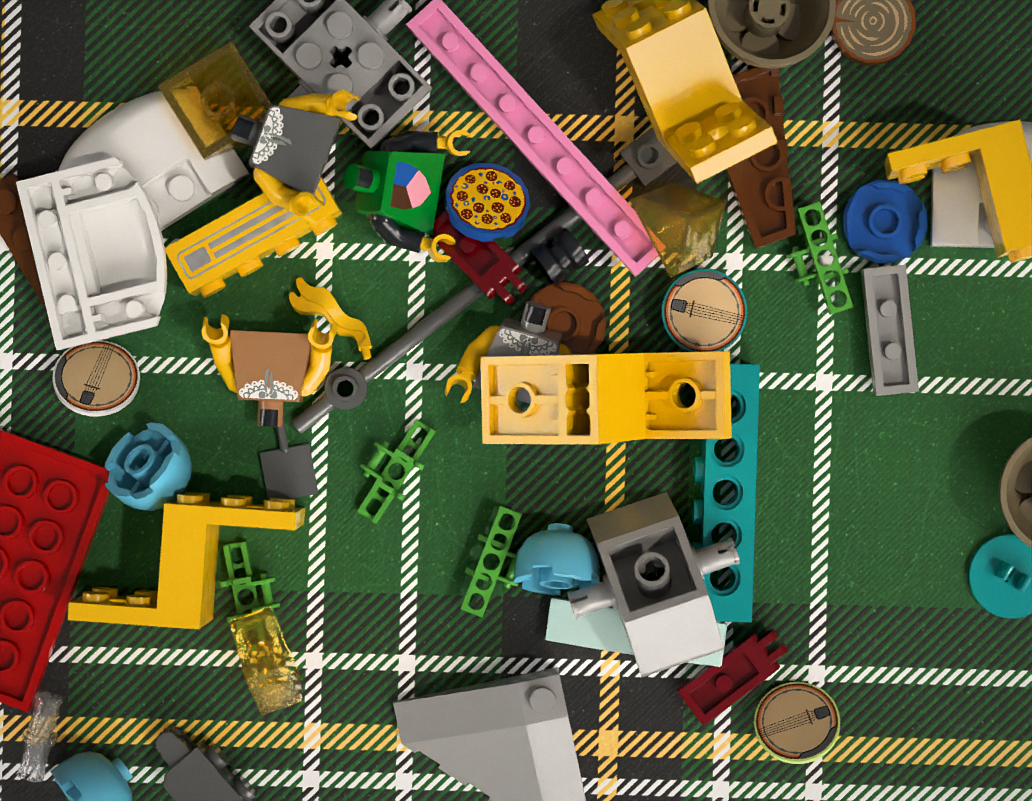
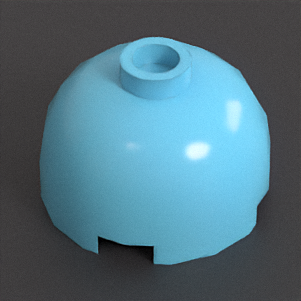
(148, 468)
(556, 561)
(93, 778)

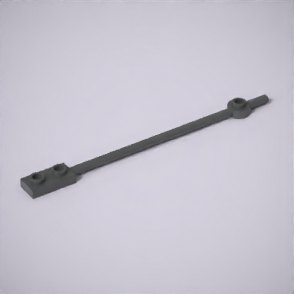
(643, 160)

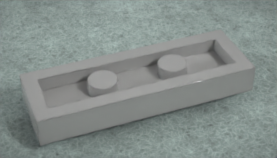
(889, 330)

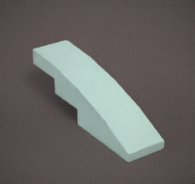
(603, 631)

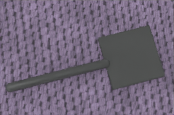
(288, 470)

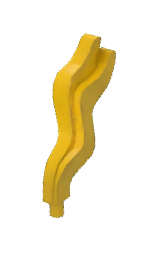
(320, 302)

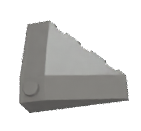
(499, 737)

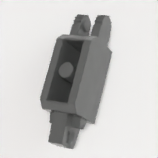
(199, 770)

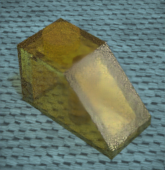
(266, 661)

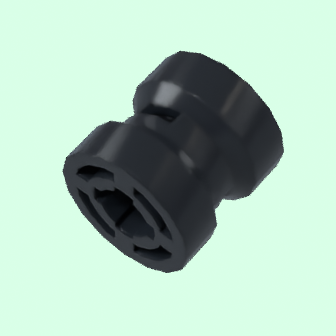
(562, 255)

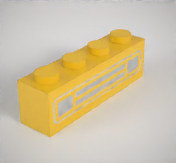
(243, 238)

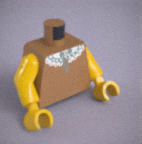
(270, 365)

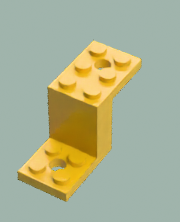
(684, 83)
(1001, 172)
(605, 397)
(186, 562)

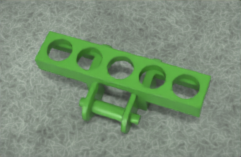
(811, 247)
(397, 457)
(493, 575)
(249, 580)

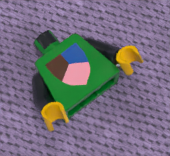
(402, 188)

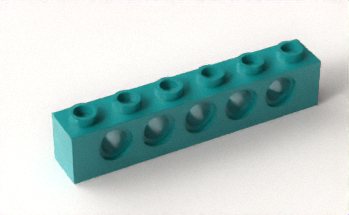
(735, 599)

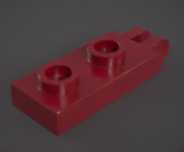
(480, 261)
(741, 671)

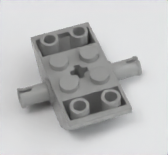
(314, 32)
(664, 618)

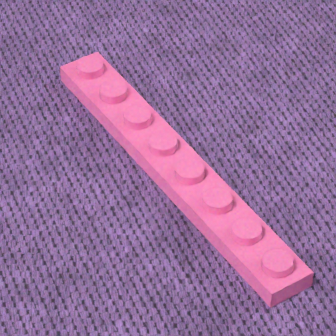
(534, 134)

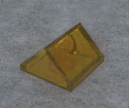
(212, 96)
(680, 224)

